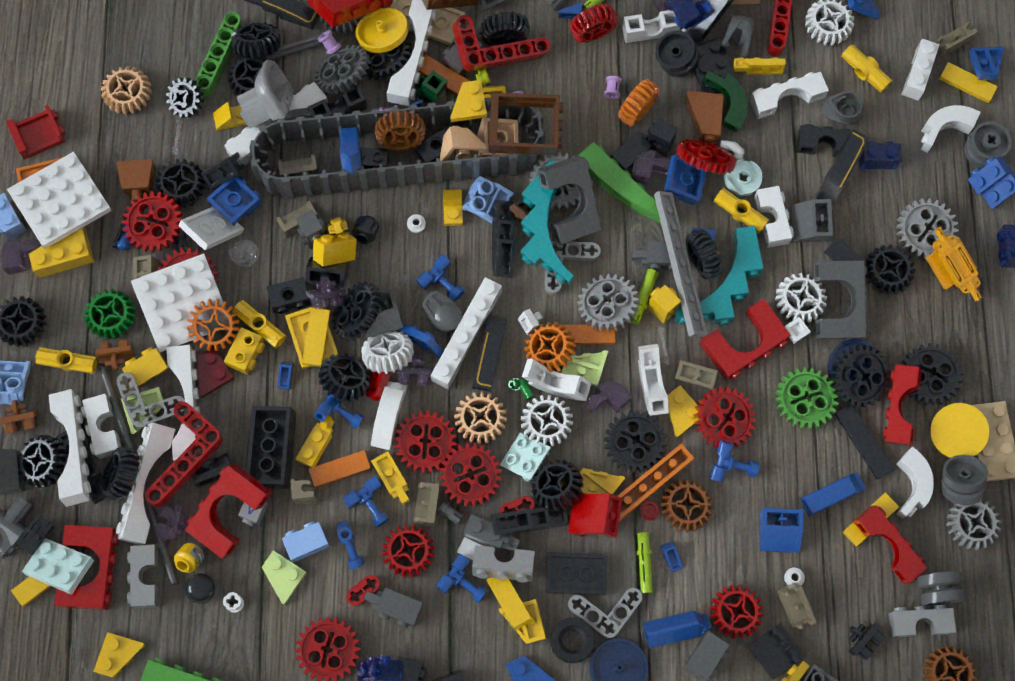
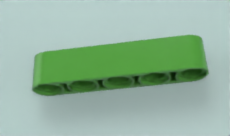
(218, 62)

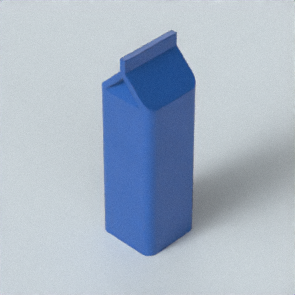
(350, 149)
(832, 494)
(675, 628)

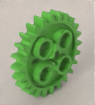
(813, 414)

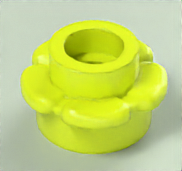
(483, 76)

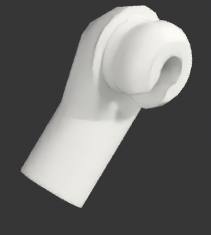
(734, 147)

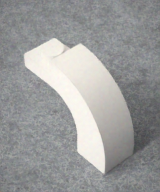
(954, 117)
(651, 380)
(556, 383)
(387, 415)
(921, 478)

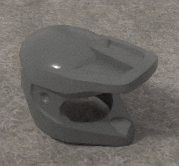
(740, 29)
(843, 108)
(442, 312)

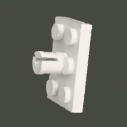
(209, 228)

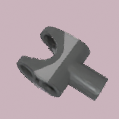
(11, 525)

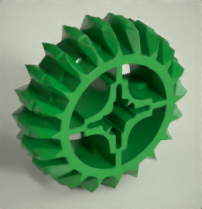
(105, 328)

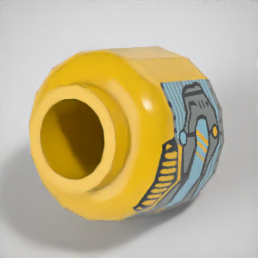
(188, 557)

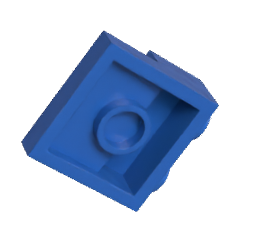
(685, 181)
(994, 181)
(235, 199)

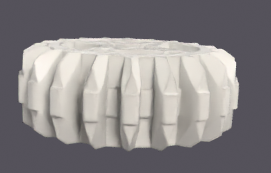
(827, 28)
(793, 296)
(387, 352)
(553, 405)

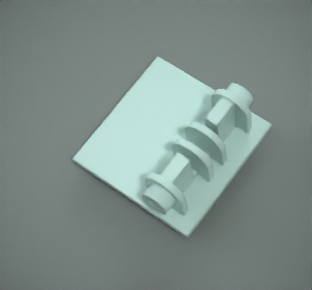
(525, 457)

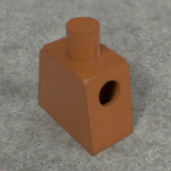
(136, 177)

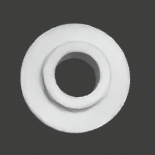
(416, 228)
(788, 579)

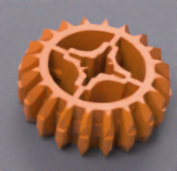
(638, 102)
(216, 307)
(563, 339)

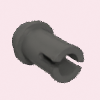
(450, 513)

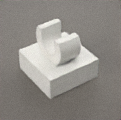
(529, 321)
(797, 330)

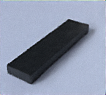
(864, 441)

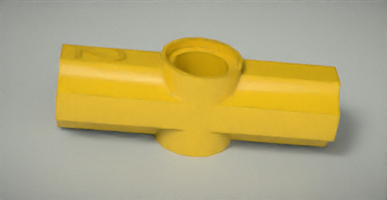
(866, 68)
(731, 203)
(251, 317)
(77, 362)

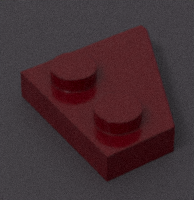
(212, 372)

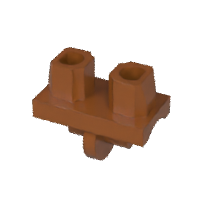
(114, 356)
(28, 418)

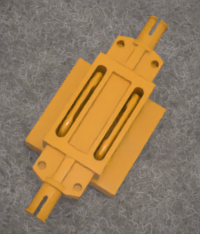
(953, 264)

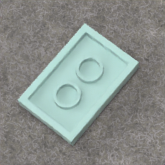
(58, 566)

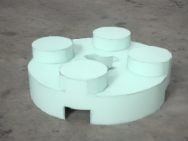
(748, 187)

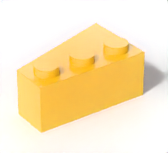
(63, 255)

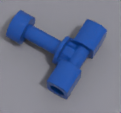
(437, 275)
(332, 406)
(726, 462)
(365, 496)
(345, 536)
(456, 577)

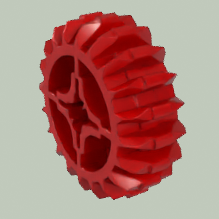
(593, 23)
(400, 555)
(744, 614)

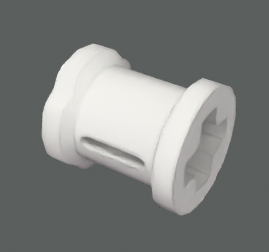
(230, 597)

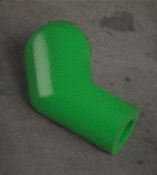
(521, 386)

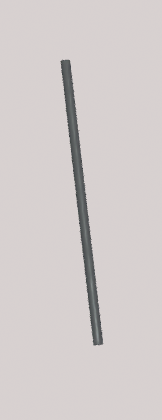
(128, 443)

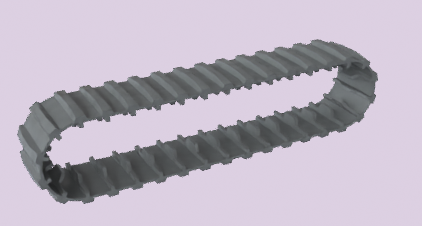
(383, 177)

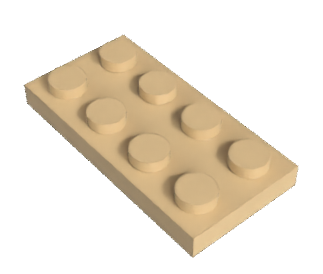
(442, 25)
(1000, 449)

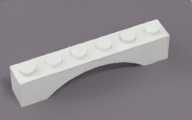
(402, 83)
(307, 96)
(475, 315)
(181, 362)
(73, 482)
(135, 523)

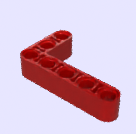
(779, 21)
(495, 52)
(187, 456)

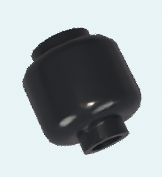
(365, 229)

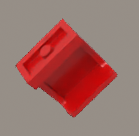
(37, 133)
(595, 515)

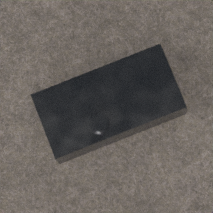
(271, 445)

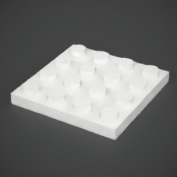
(59, 200)
(171, 295)

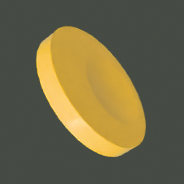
(382, 30)
(959, 430)

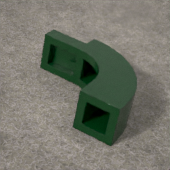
(430, 87)
(734, 96)

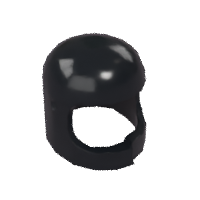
(199, 588)

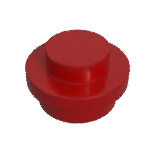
(649, 510)

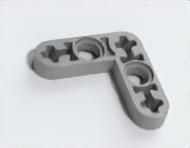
(587, 257)
(140, 406)
(611, 618)

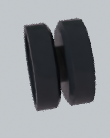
(677, 54)

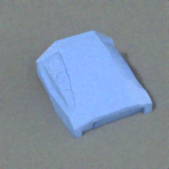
(482, 196)
(13, 380)

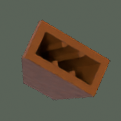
(706, 114)

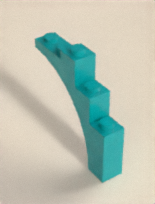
(536, 224)
(746, 263)

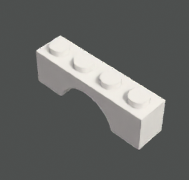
(810, 88)

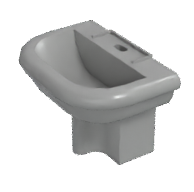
(268, 98)

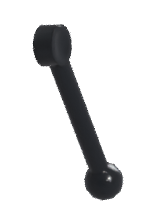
(114, 244)

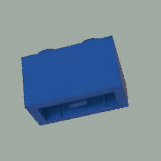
(780, 530)

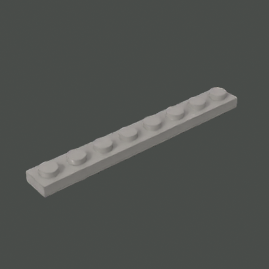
(680, 264)

